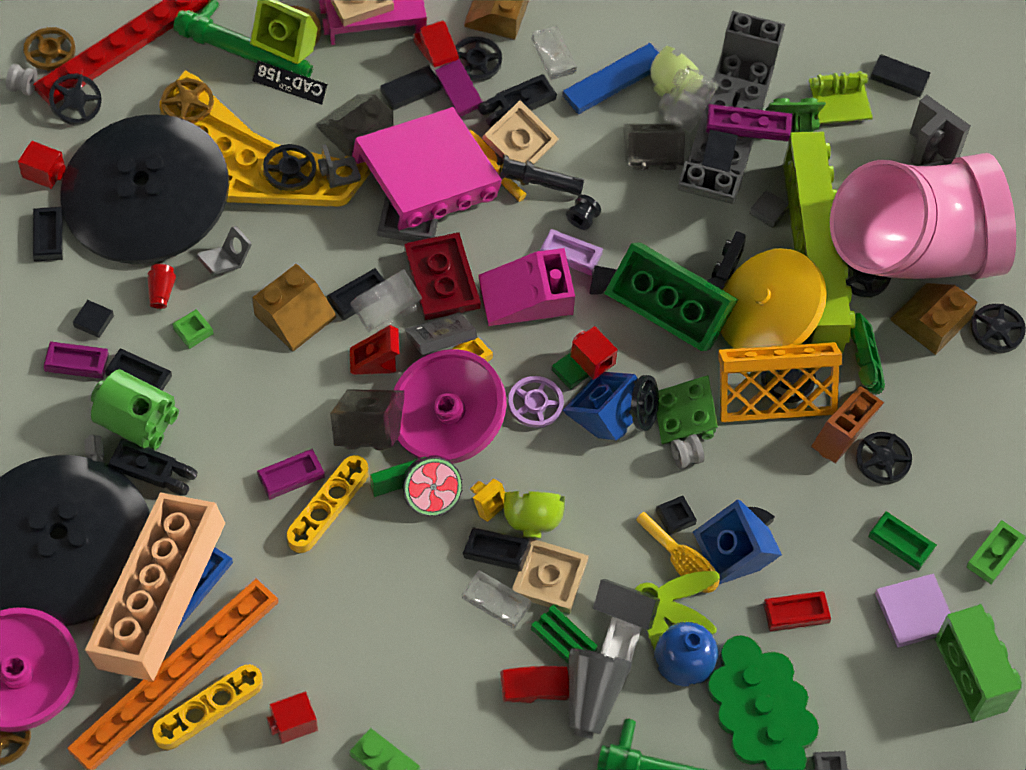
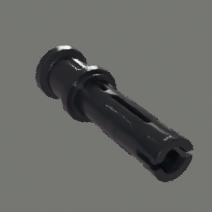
(528, 173)

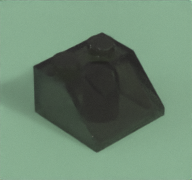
(355, 119)
(654, 145)
(367, 418)

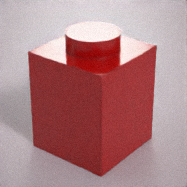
(41, 164)
(593, 352)
(292, 717)

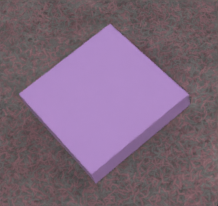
(913, 609)

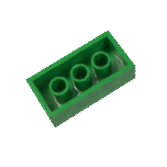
(671, 296)

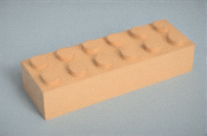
(155, 586)

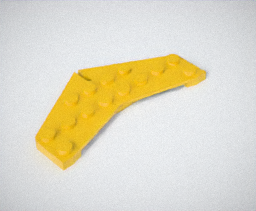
(245, 156)

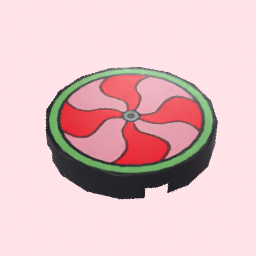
(432, 485)

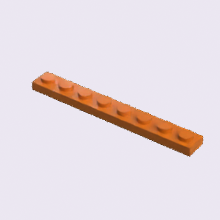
(173, 675)

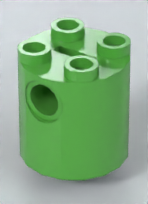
(133, 409)

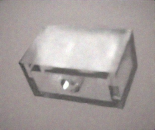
(688, 97)
(386, 300)

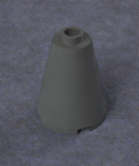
(593, 689)

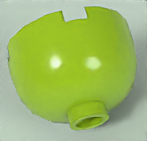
(533, 512)

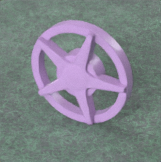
(535, 402)

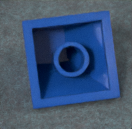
(604, 405)
(736, 542)

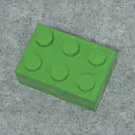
(978, 662)

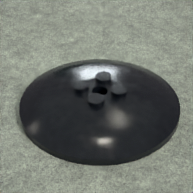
(150, 220)
(102, 522)

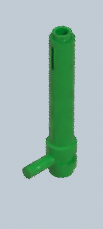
(204, 31)
(625, 758)

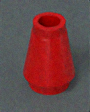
(160, 284)

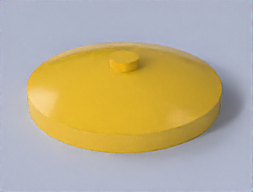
(778, 300)

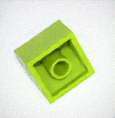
(283, 30)

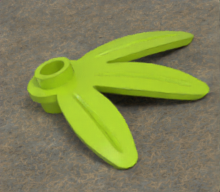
(675, 612)

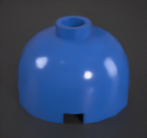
(686, 653)

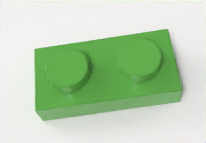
(996, 552)
(379, 754)

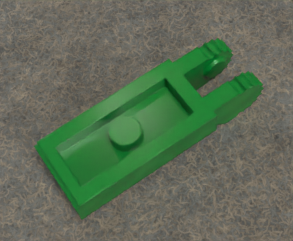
(867, 355)

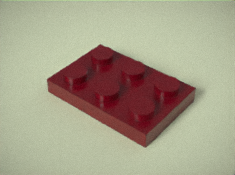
(442, 276)

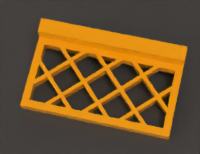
(784, 359)

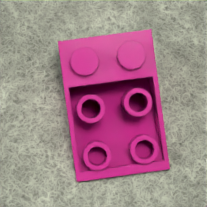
(528, 288)

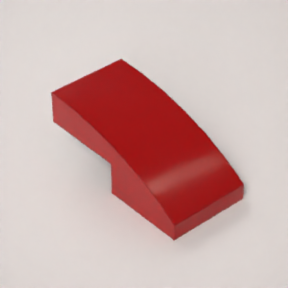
(534, 683)

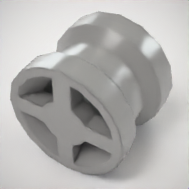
(21, 79)
(687, 451)

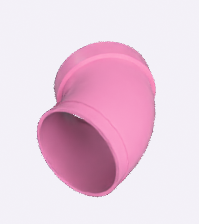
(926, 219)

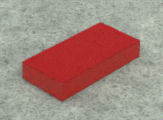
(797, 611)

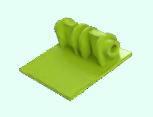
(843, 95)

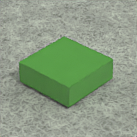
(192, 329)

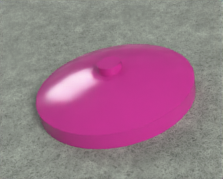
(450, 405)
(36, 668)

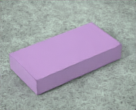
(579, 254)

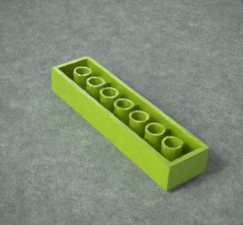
(810, 203)

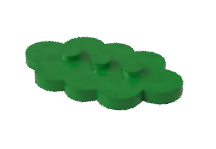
(762, 706)

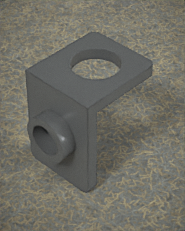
(329, 169)
(225, 257)

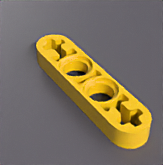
(324, 501)
(205, 703)

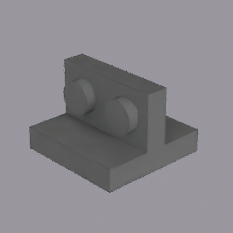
(937, 132)

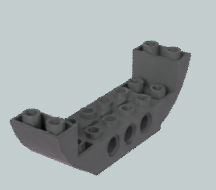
(743, 81)

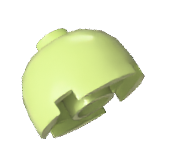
(664, 69)

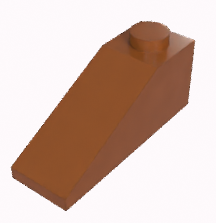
(846, 424)

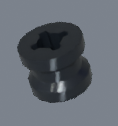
(583, 212)

